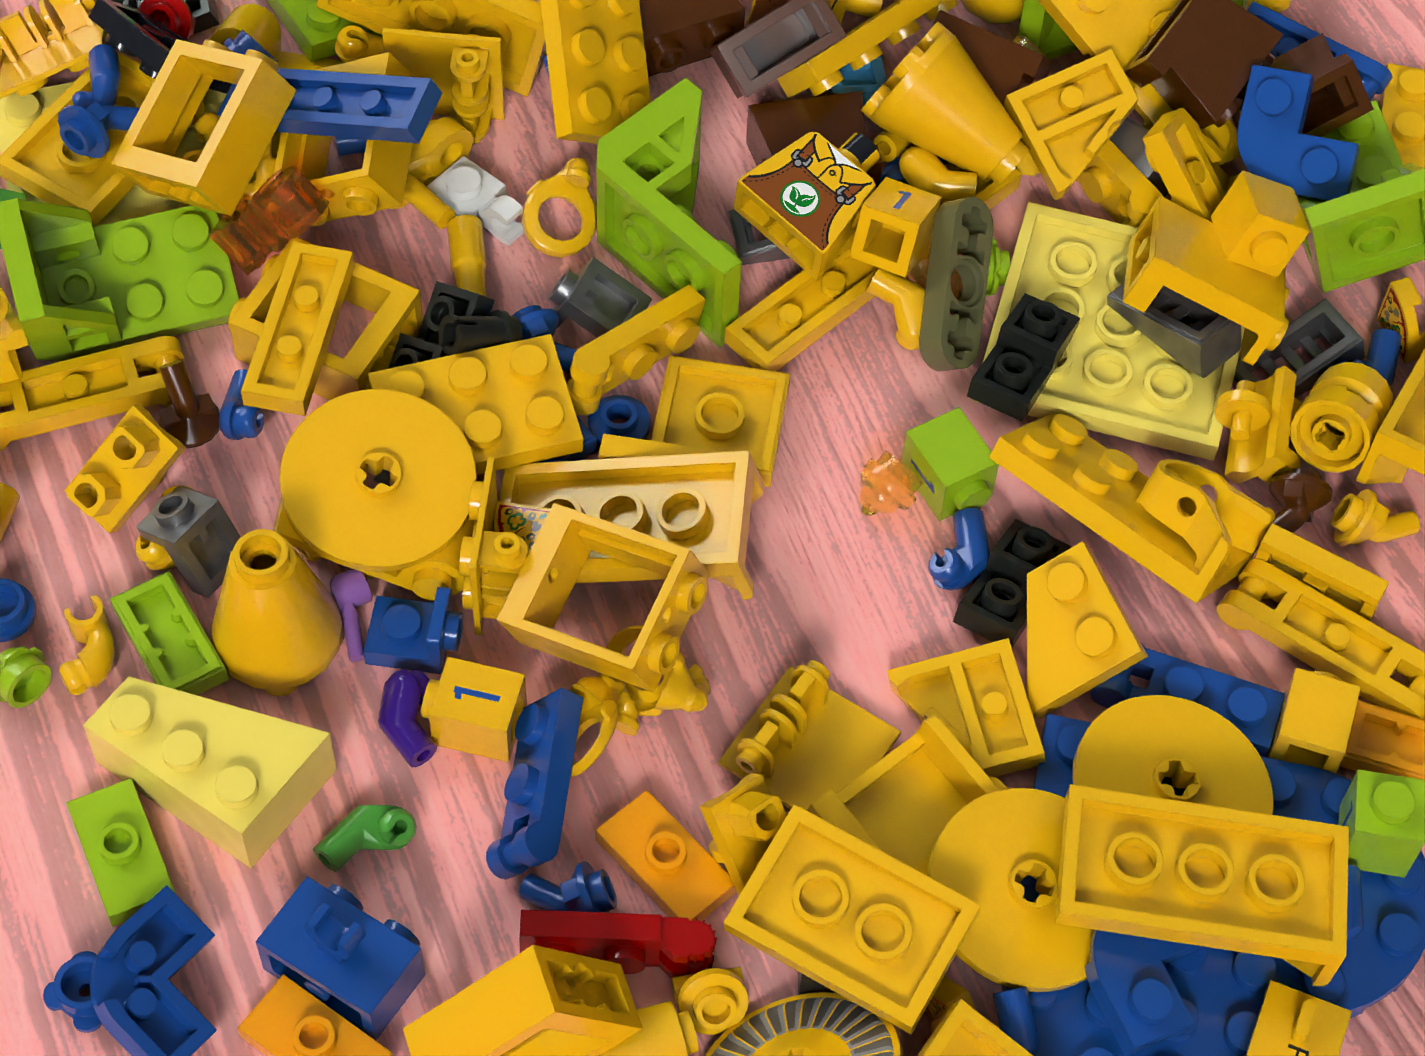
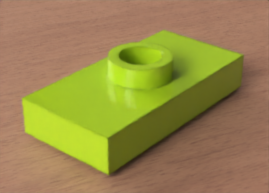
(169, 636)
(119, 849)

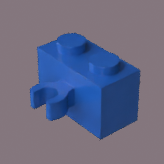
(343, 955)

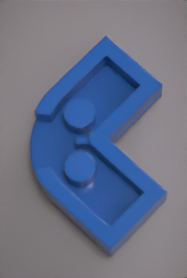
(1274, 143)
(133, 983)
(1136, 988)

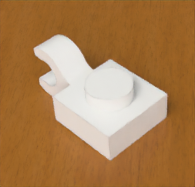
(477, 193)

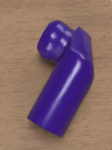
(398, 714)

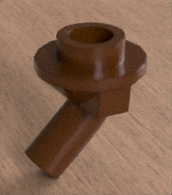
(187, 415)
(1300, 494)

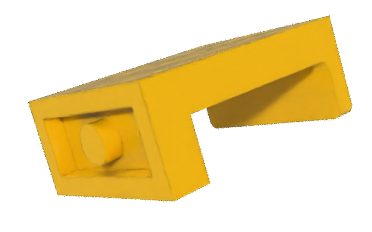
(1186, 256)
(909, 794)

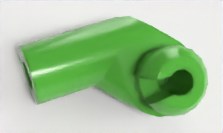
(366, 829)

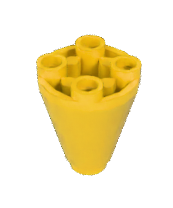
(948, 109)
(274, 616)

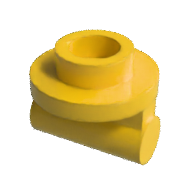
(712, 997)

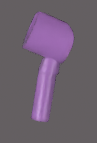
(350, 592)

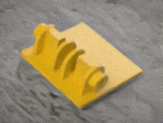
(36, 53)
(463, 69)
(488, 557)
(808, 738)

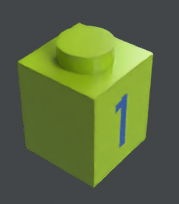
(950, 463)
(1384, 821)

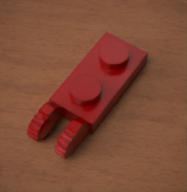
(623, 938)

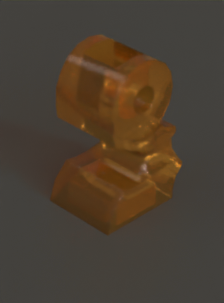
(270, 219)

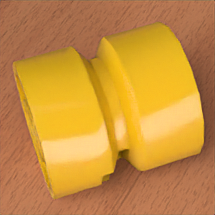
(1341, 417)

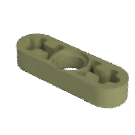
(964, 229)

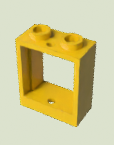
(236, 142)
(384, 166)
(395, 309)
(552, 573)
(532, 1007)

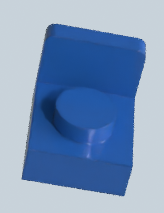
(413, 633)

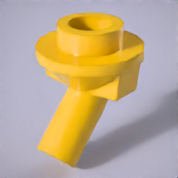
(1364, 518)

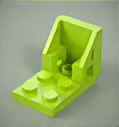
(647, 204)
(1378, 222)
(112, 282)

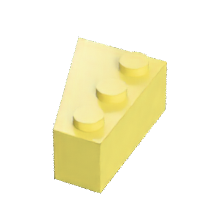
(212, 763)

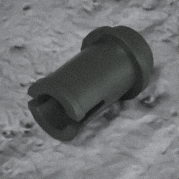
(472, 333)

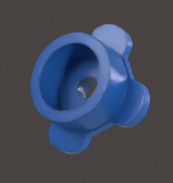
(65, 992)

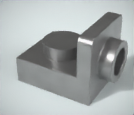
(597, 298)
(194, 535)

